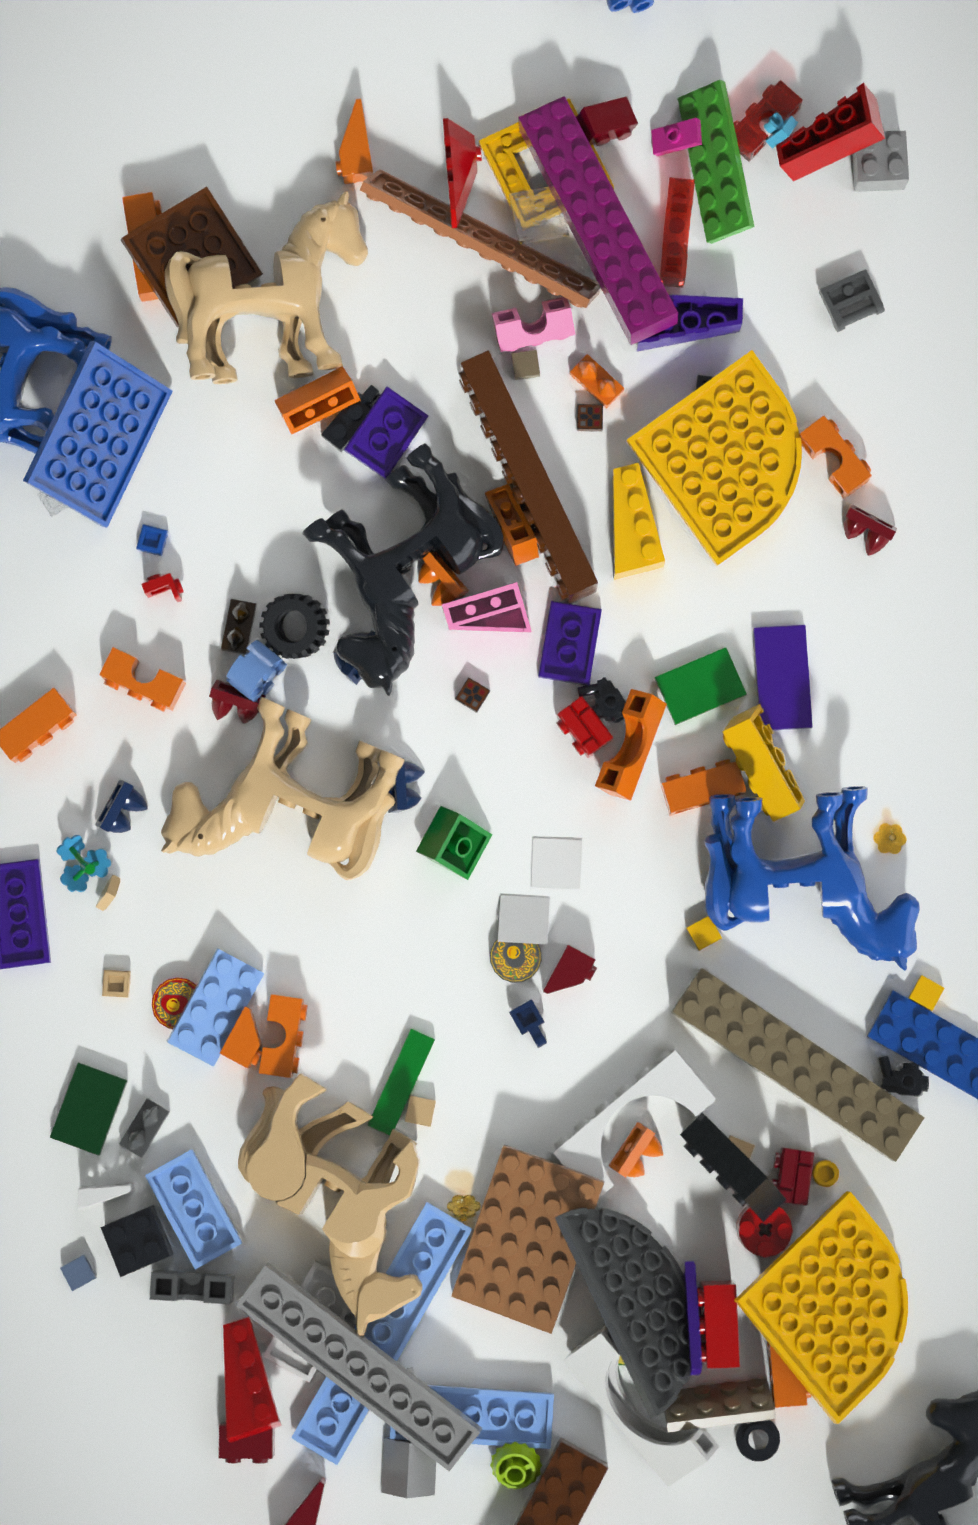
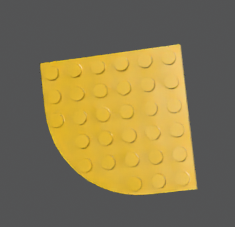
(726, 456)
(833, 1306)

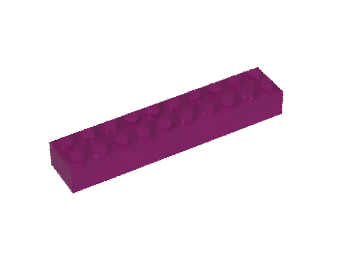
(598, 220)

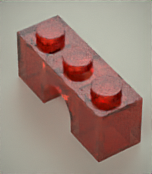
(775, 99)

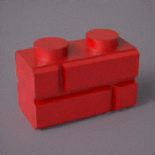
(584, 727)

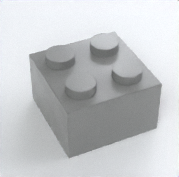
(882, 164)

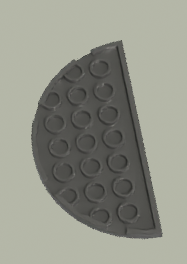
(638, 1297)

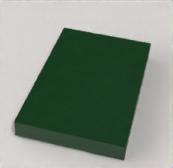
(88, 1109)

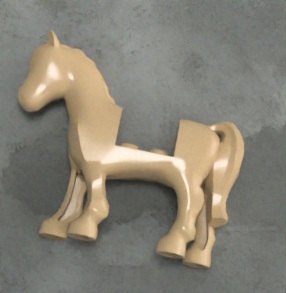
(206, 299)
(347, 826)

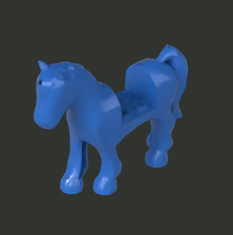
(26, 332)
(741, 879)

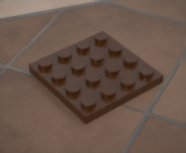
(191, 227)

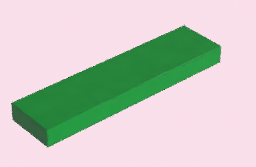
(401, 1082)

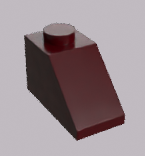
(571, 970)

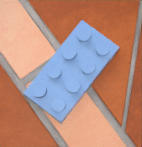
(215, 1007)
(193, 1209)

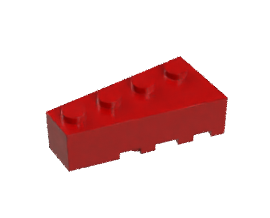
(833, 135)
(247, 1386)

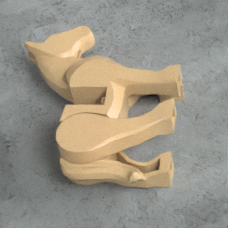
(286, 1169)

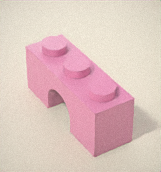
(553, 324)

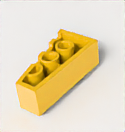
(634, 528)

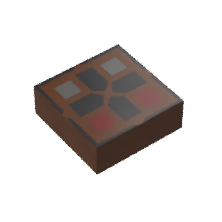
(590, 417)
(472, 695)

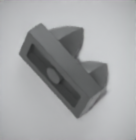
(144, 1127)

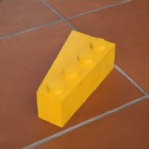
(763, 763)

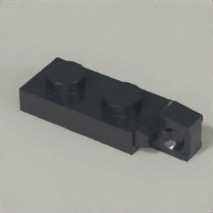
(349, 419)

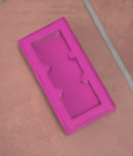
(676, 137)

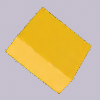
(703, 933)
(926, 993)

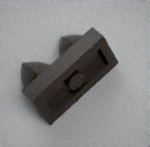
(238, 626)

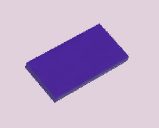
(783, 676)
(22, 916)

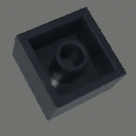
(137, 1240)

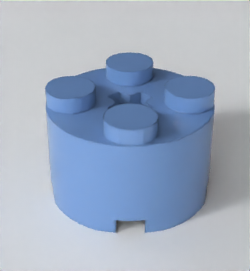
(255, 671)

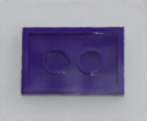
(386, 432)
(570, 643)

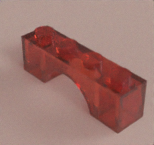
(676, 232)

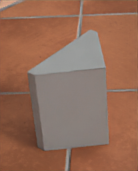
(407, 1470)

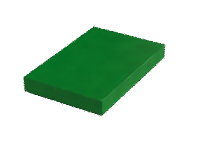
(700, 686)

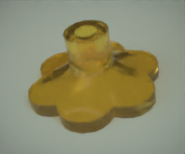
(883, 839)
(463, 1207)

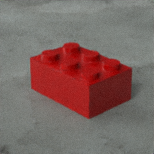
(719, 1324)

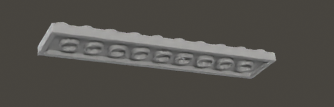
(358, 1367)

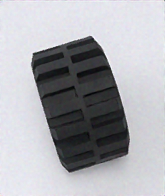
(273, 626)

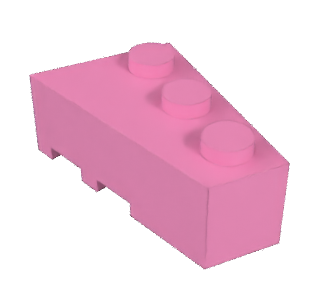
(489, 611)

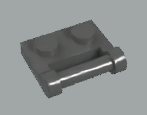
(848, 292)

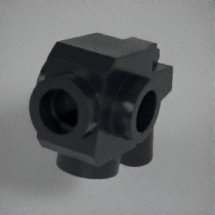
(608, 700)
(906, 1082)

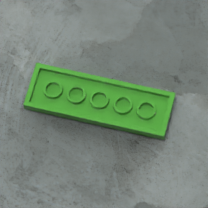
(717, 164)

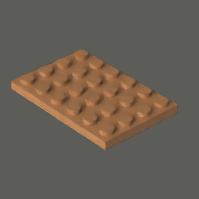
(517, 1251)

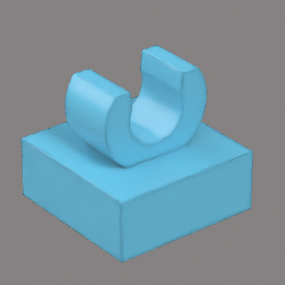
(779, 129)

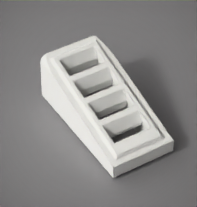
(96, 1194)

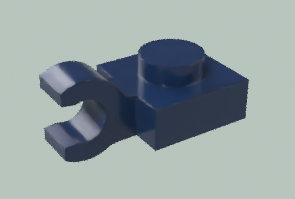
(527, 1020)

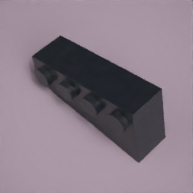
(732, 1166)

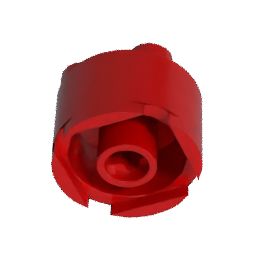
(764, 1245)

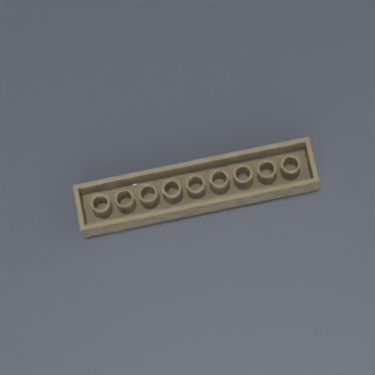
(798, 1065)

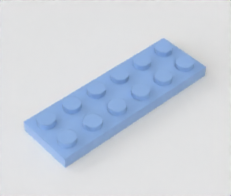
(502, 1414)

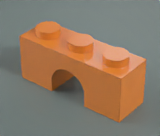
(824, 438)
(162, 690)
(283, 1059)

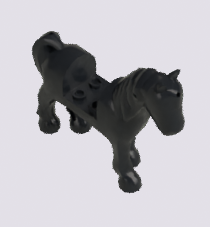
(452, 526)
(930, 1484)

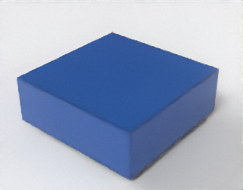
(152, 540)

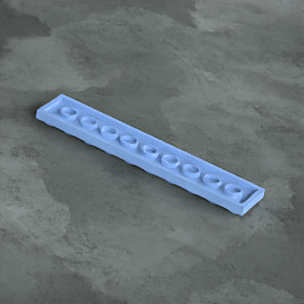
(429, 1254)

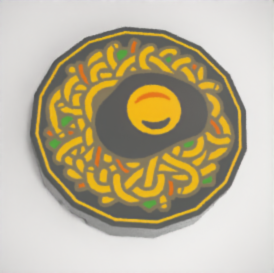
(515, 960)

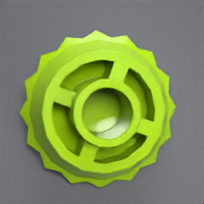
(516, 1465)

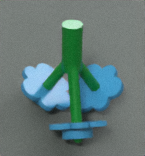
(94, 864)

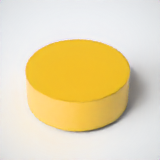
(825, 1173)

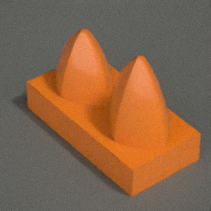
(597, 381)
(450, 585)
(639, 1142)

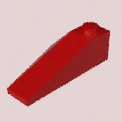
(461, 166)

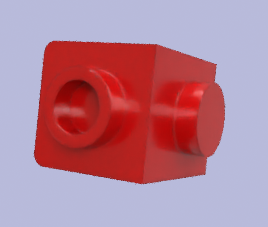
(158, 584)

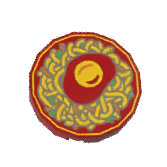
(171, 1000)

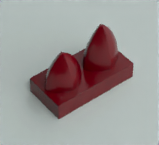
(879, 531)
(226, 696)

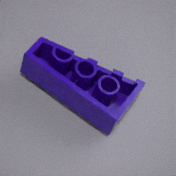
(698, 319)

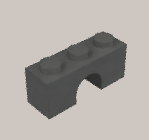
(192, 1286)

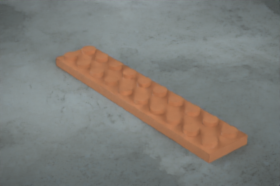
(482, 238)

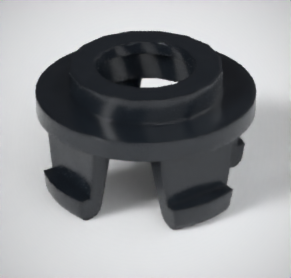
(742, 1442)

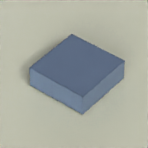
(78, 1272)

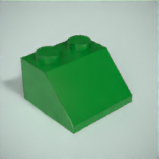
(454, 842)

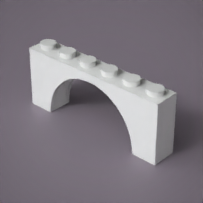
(667, 1079)
(668, 1453)

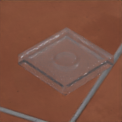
(537, 216)

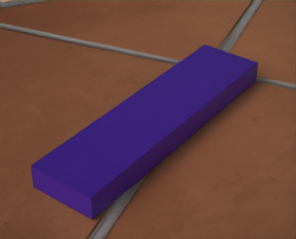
(692, 1313)

